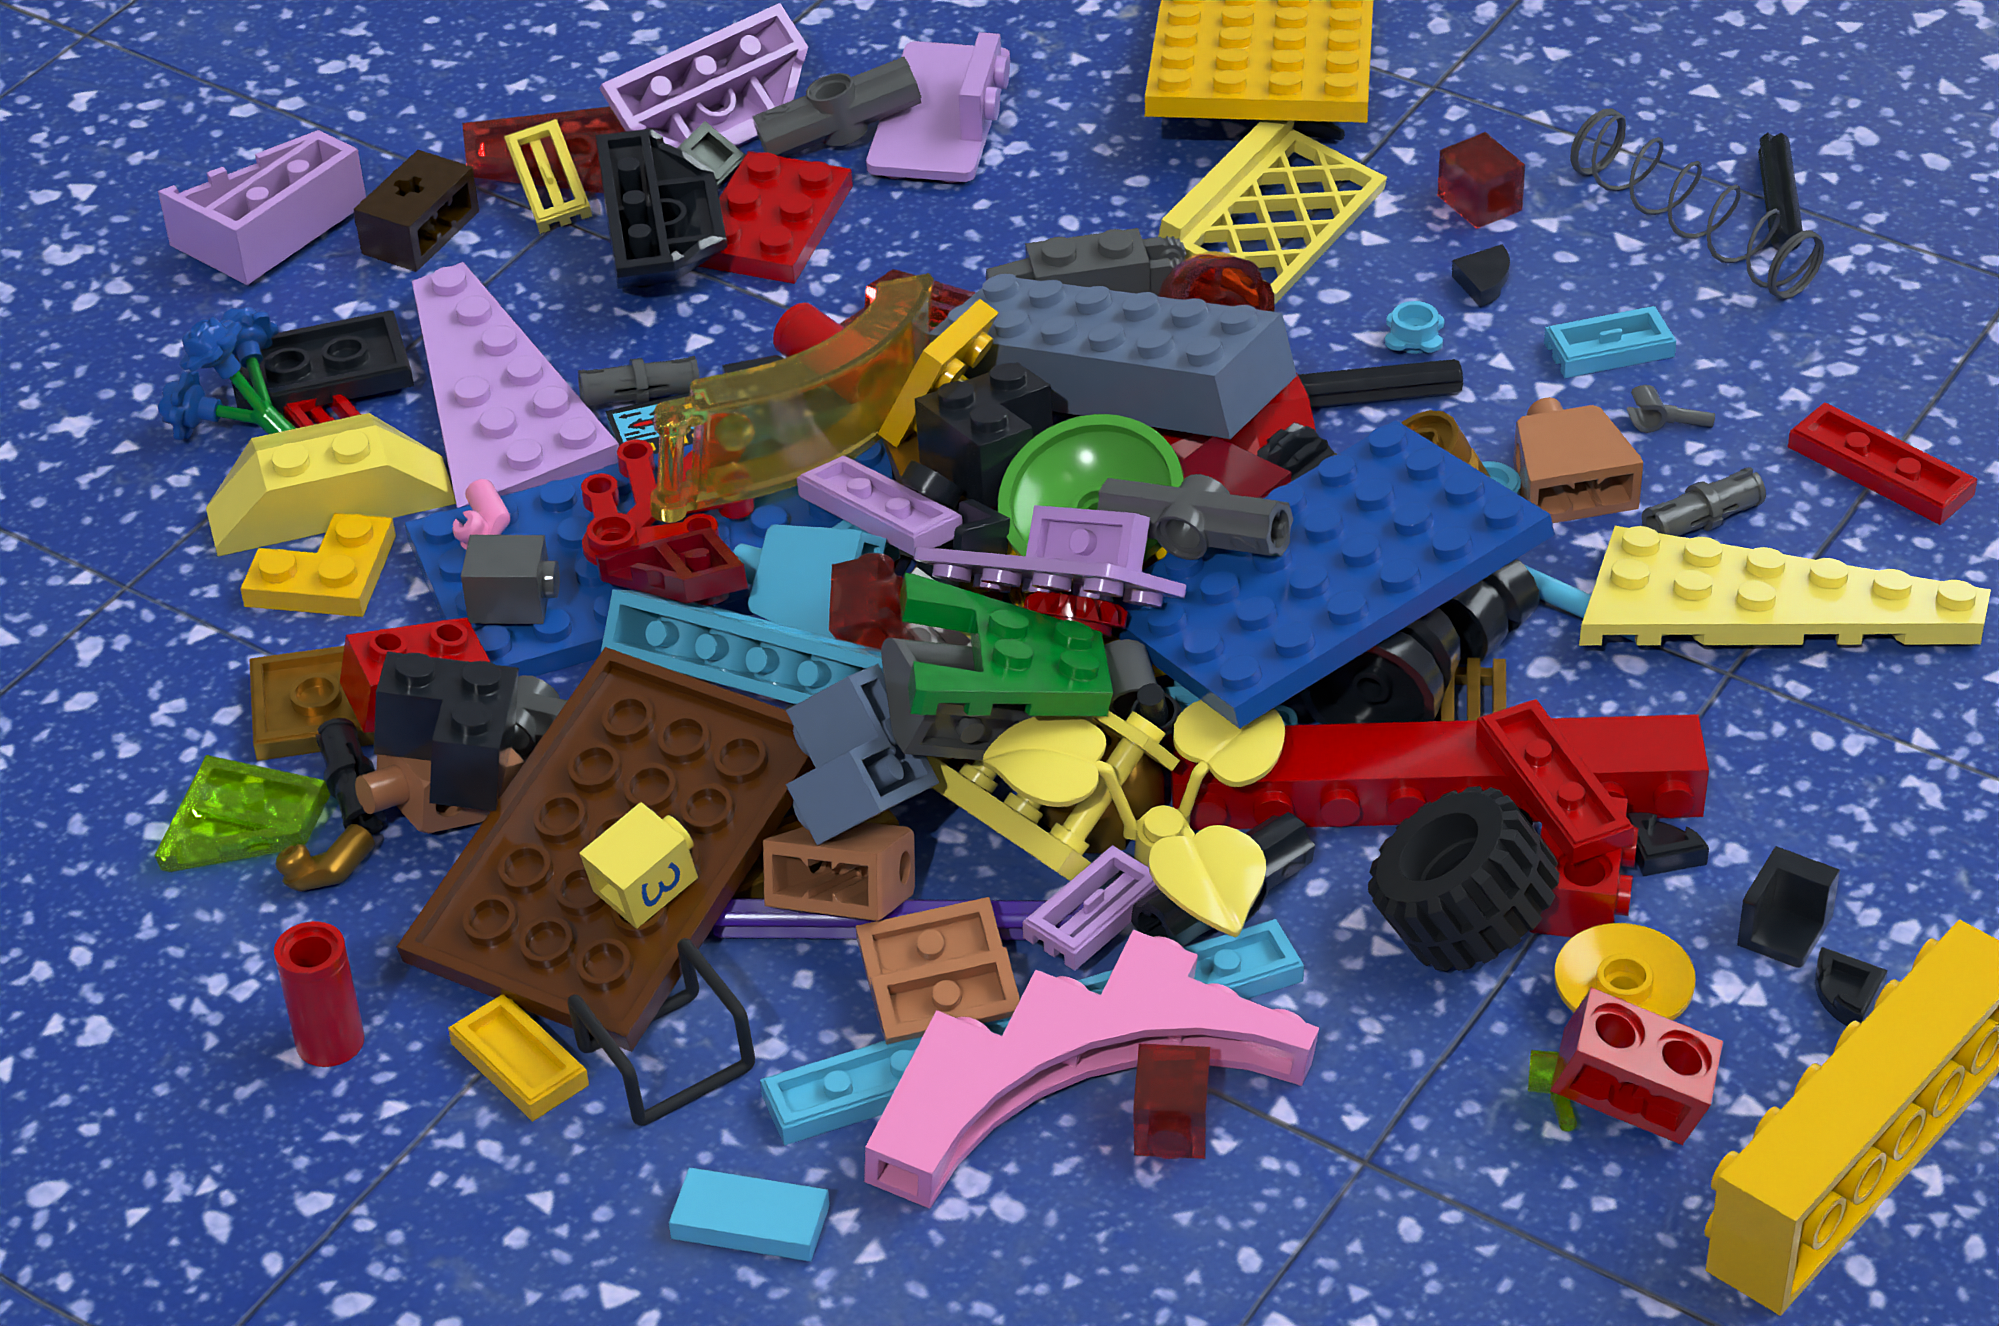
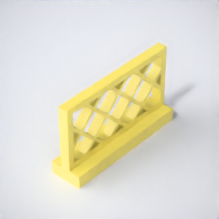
(1235, 189)

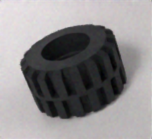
(1463, 878)

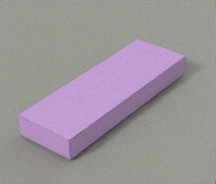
(878, 505)

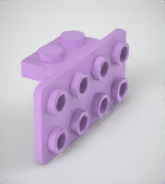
(950, 126)
(1066, 549)

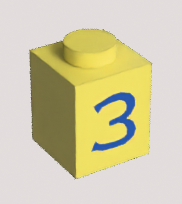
(640, 863)

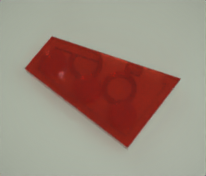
(491, 160)

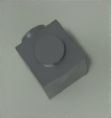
(508, 579)

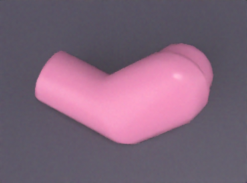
(487, 515)

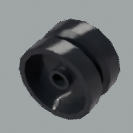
(1393, 680)

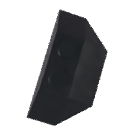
(657, 208)

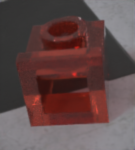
(866, 601)

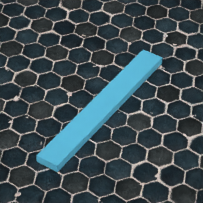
(863, 1080)

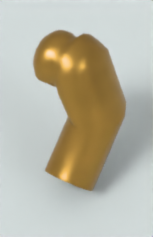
(329, 868)

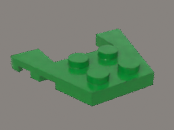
(1016, 656)

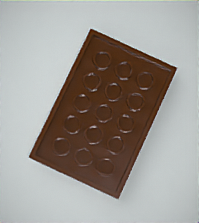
(518, 898)

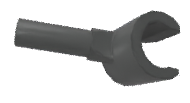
(1654, 413)

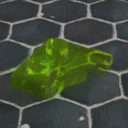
(240, 814)

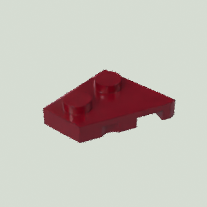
(678, 567)

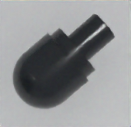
(1159, 710)

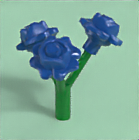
(215, 345)

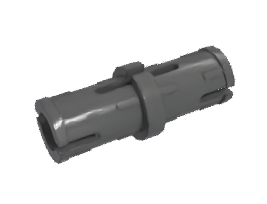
(637, 381)
(1706, 504)

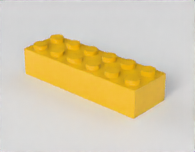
(1858, 1122)

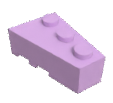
(267, 210)

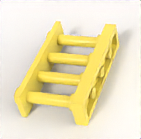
(1018, 817)

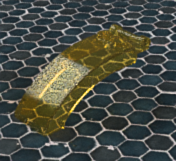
(793, 414)

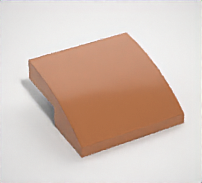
(939, 962)

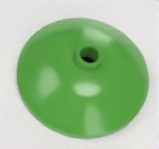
(1072, 463)

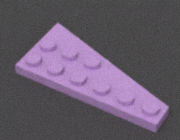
(497, 395)

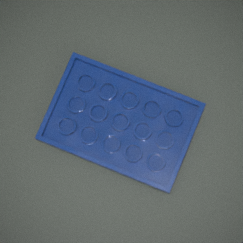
(1369, 552)

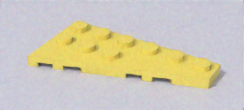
(1762, 597)

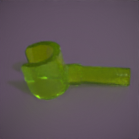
(1540, 1080)

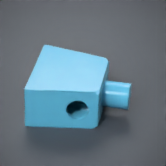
(795, 572)

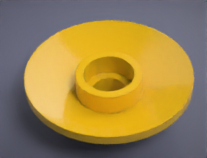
(1629, 965)

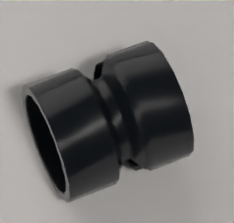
(1492, 609)

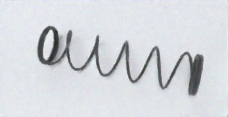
(1814, 259)

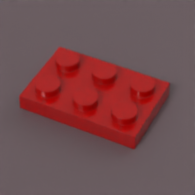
(777, 214)

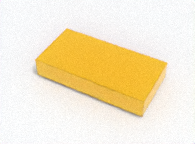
(518, 1057)

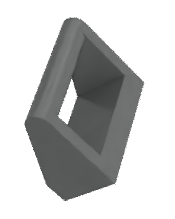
(950, 730)

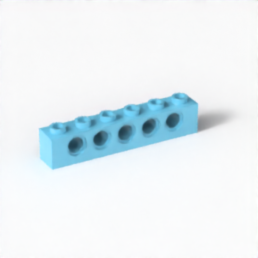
(731, 646)

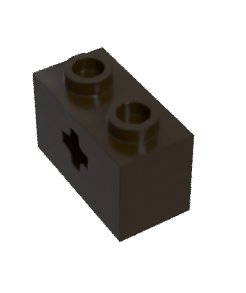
(416, 210)

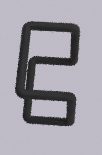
(690, 960)

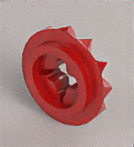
(1094, 613)

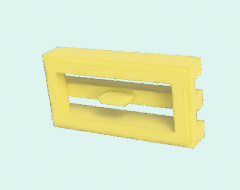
(560, 210)

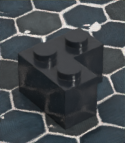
(980, 425)
(454, 717)

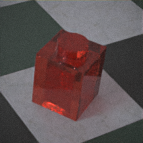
(1481, 180)
(1171, 1101)

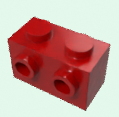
(367, 651)

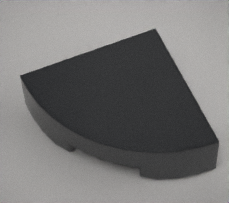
(1483, 273)
(1666, 847)
(1847, 985)

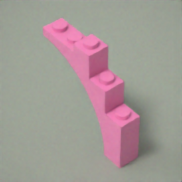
(974, 1080)

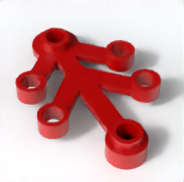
(616, 530)

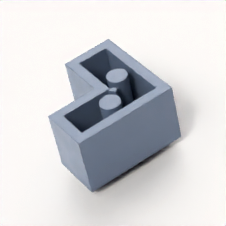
(854, 757)

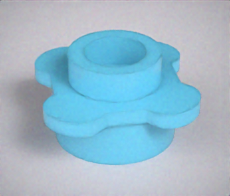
(1414, 328)

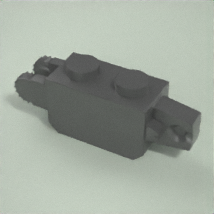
(1105, 259)

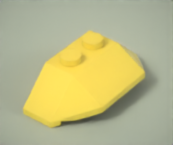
(299, 477)

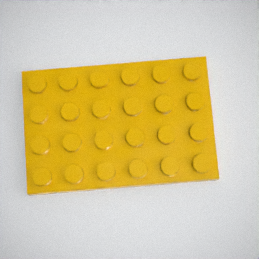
(1261, 60)

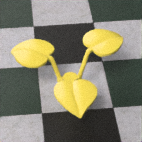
(1204, 873)

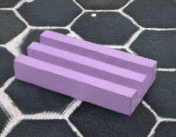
(1103, 912)

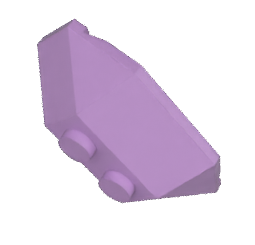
(714, 81)

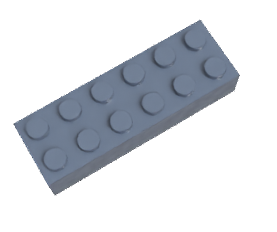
(1137, 353)

